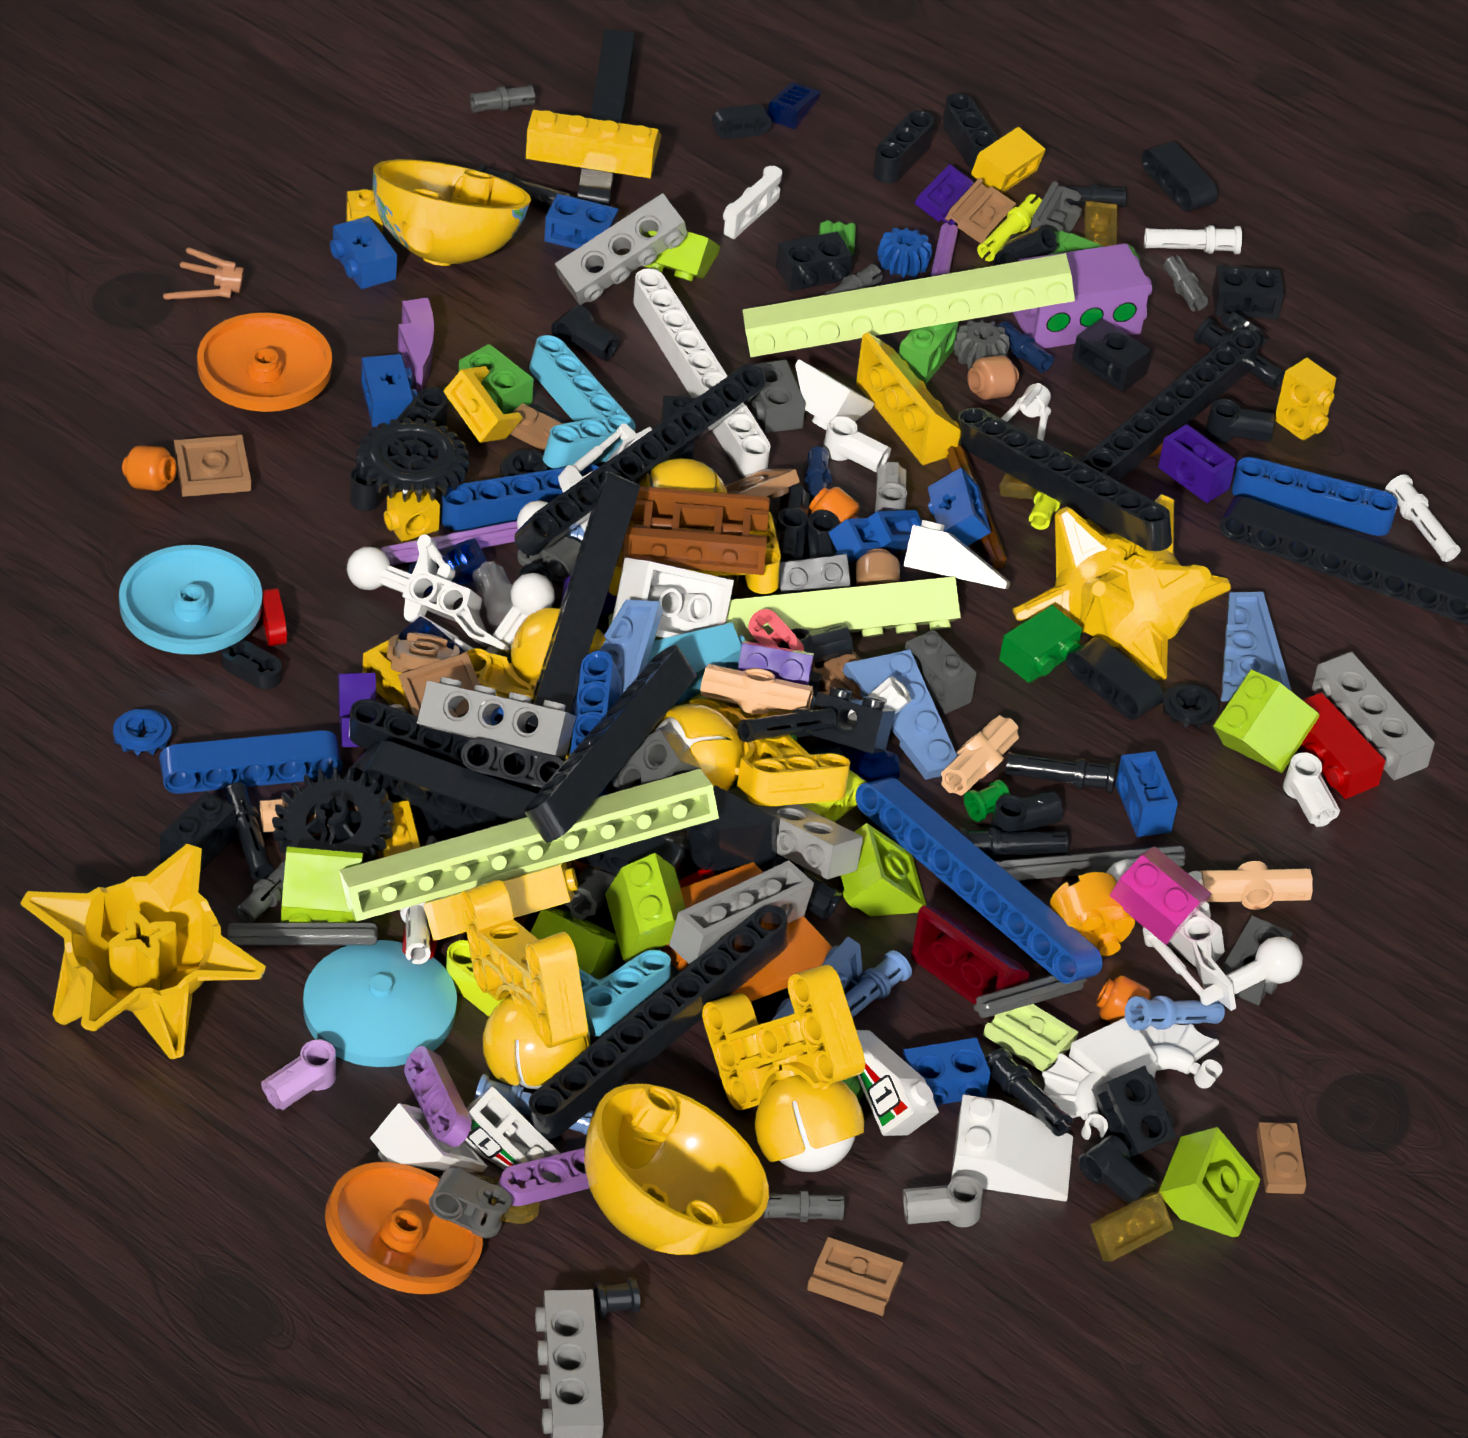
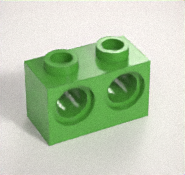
(928, 348)
(505, 383)

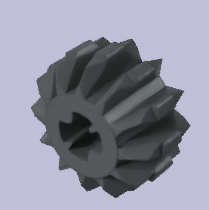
(980, 341)

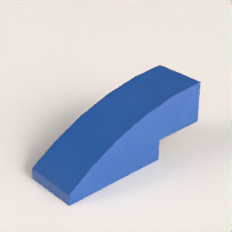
(880, 531)

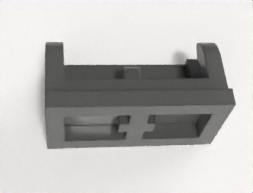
(1055, 210)

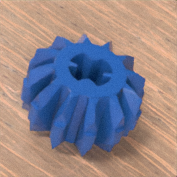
(904, 252)

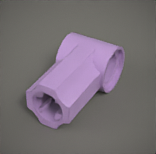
(310, 1071)

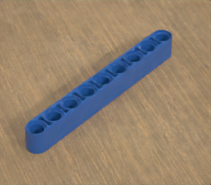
(979, 880)

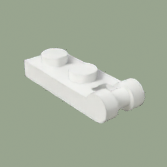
(752, 202)

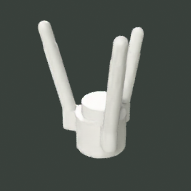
(1033, 404)

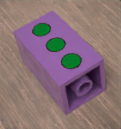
(1105, 286)

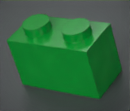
(1040, 644)

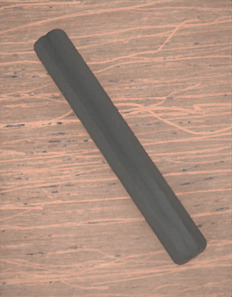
(302, 933)
(1023, 995)

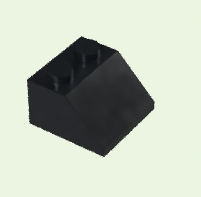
(736, 838)

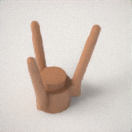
(226, 276)

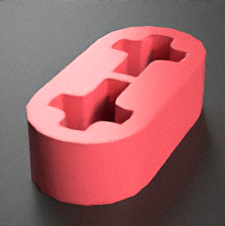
(780, 633)

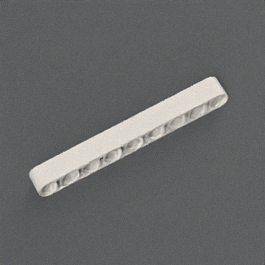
(697, 367)

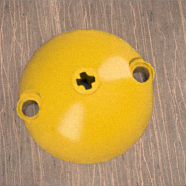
(683, 1188)

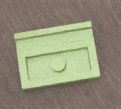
(1031, 1035)

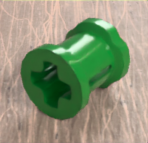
(983, 802)

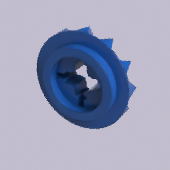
(132, 722)

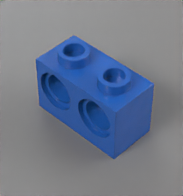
(576, 221)
(1146, 794)
(951, 1069)

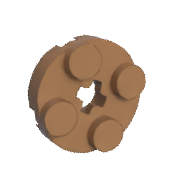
(418, 651)

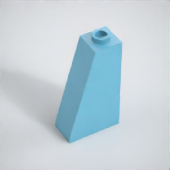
(707, 646)

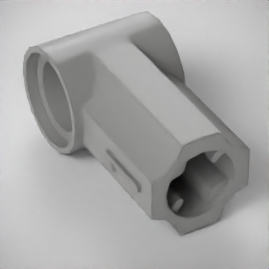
(891, 488)
(945, 1202)

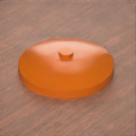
(264, 362)
(390, 1234)

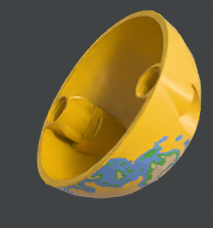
(447, 209)

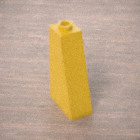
(527, 895)

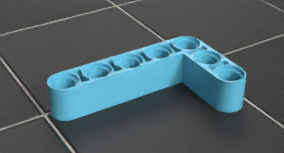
(582, 398)
(623, 990)

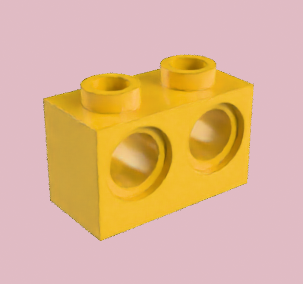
(1305, 399)

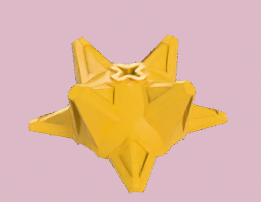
(1122, 590)
(140, 950)

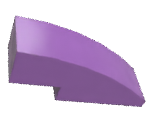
(417, 339)

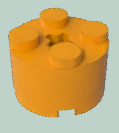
(1093, 912)

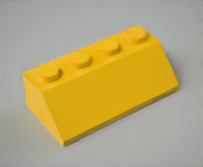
(592, 143)
(905, 401)

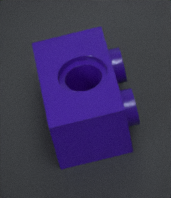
(1196, 463)

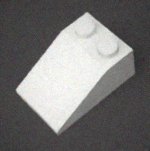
(945, 554)
(687, 597)
(1010, 1150)

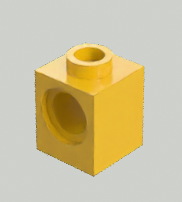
(362, 204)
(412, 518)

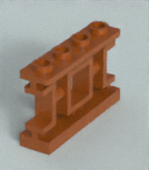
(723, 550)

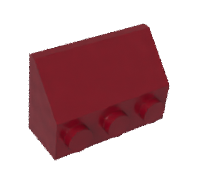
(961, 956)

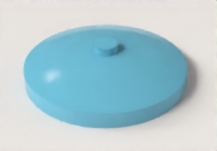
(190, 599)
(379, 1004)

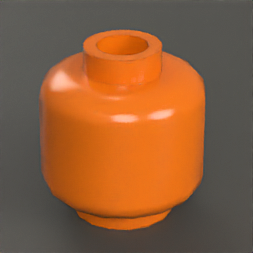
(149, 468)
(837, 502)
(1115, 996)

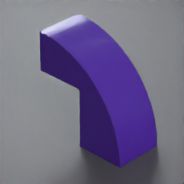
(352, 688)

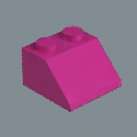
(1159, 894)

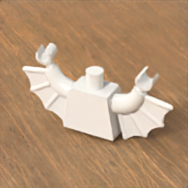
(1119, 1051)

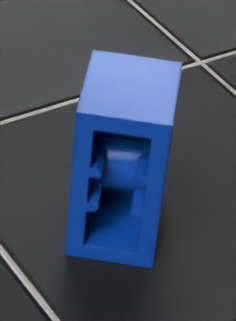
(364, 252)
(386, 387)
(959, 506)

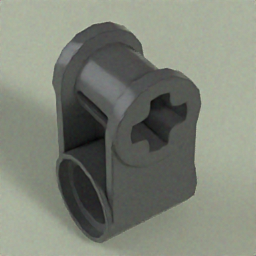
(557, 558)
(467, 1200)

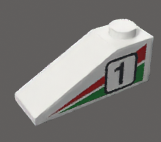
(893, 1089)
(504, 1134)

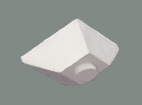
(829, 397)
(409, 1141)

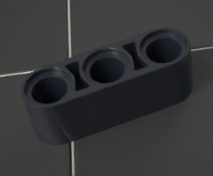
(967, 127)
(903, 146)
(1179, 176)
(1114, 678)
(498, 757)

